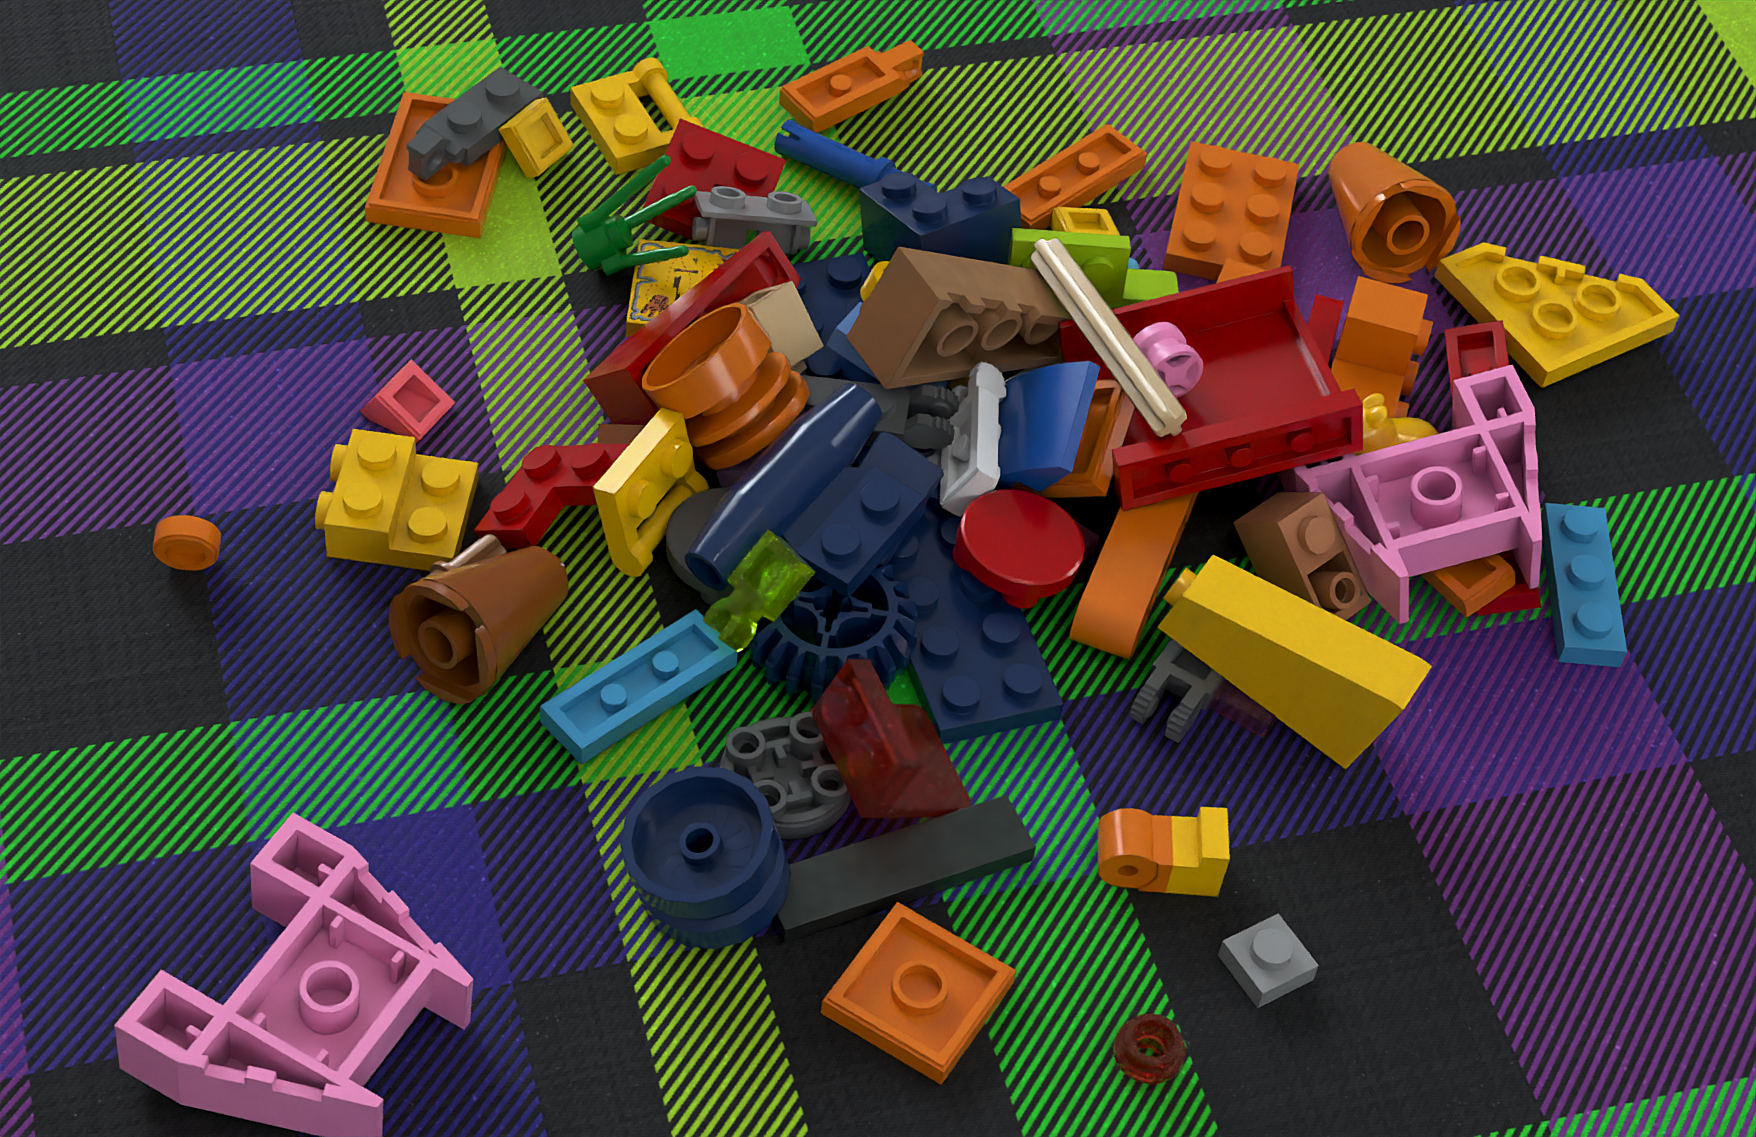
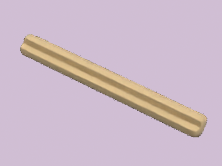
(1109, 338)

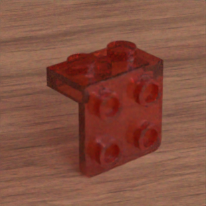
(886, 749)

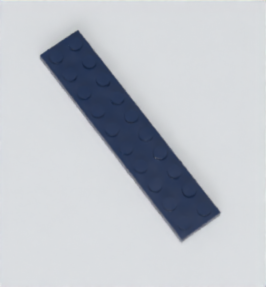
(973, 650)

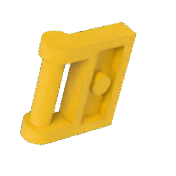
(619, 120)
(636, 482)

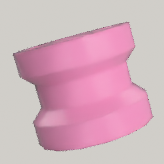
(1170, 356)

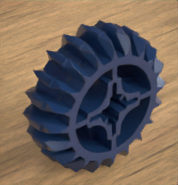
(869, 625)

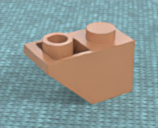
(1302, 551)

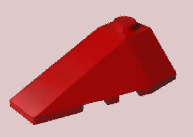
(618, 378)

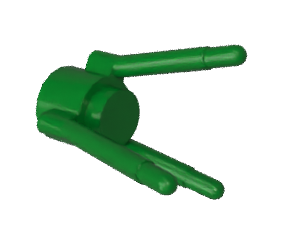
(604, 239)

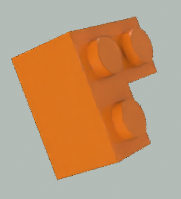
(1378, 342)

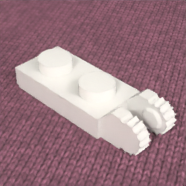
(972, 459)

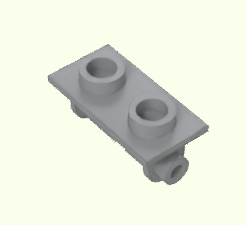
(729, 214)

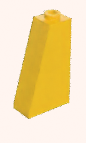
(1293, 657)

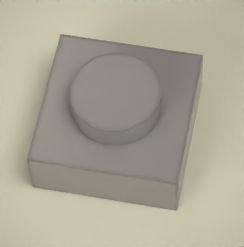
(1268, 960)

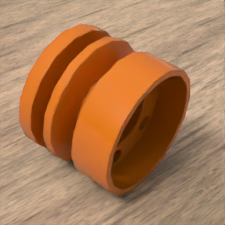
(726, 385)

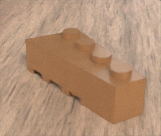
(948, 313)

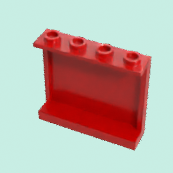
(1260, 397)

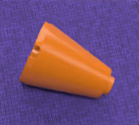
(1391, 213)

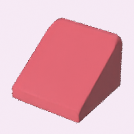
(408, 403)

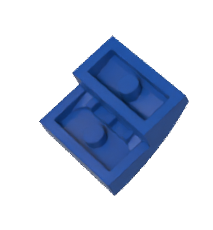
(1043, 423)

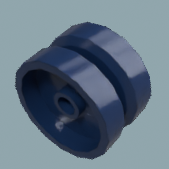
(706, 857)

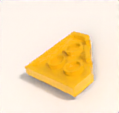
(1554, 312)

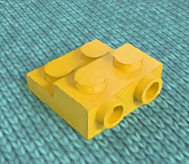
(395, 502)

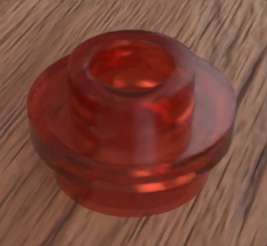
(1155, 1033)

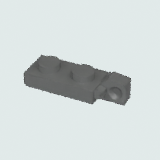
(469, 123)

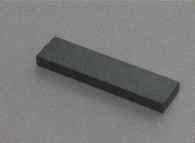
(902, 866)

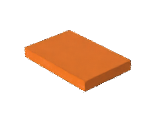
(447, 202)

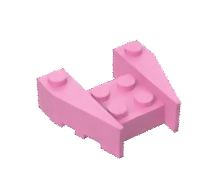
(1440, 494)
(314, 1007)

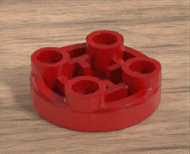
(1019, 545)

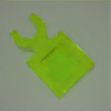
(763, 587)

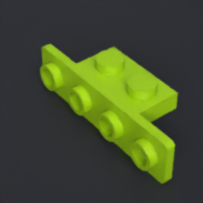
(1102, 260)

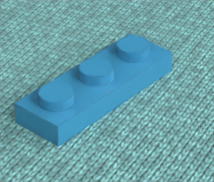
(1582, 585)
(637, 687)

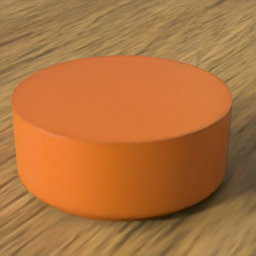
(186, 542)

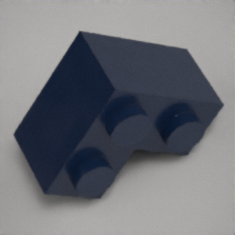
(961, 222)

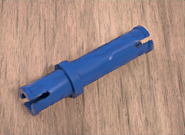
(833, 157)

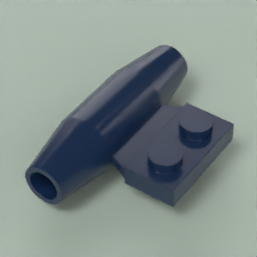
(813, 499)

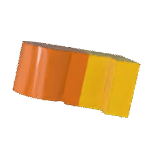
(1164, 851)

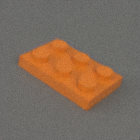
(1232, 209)

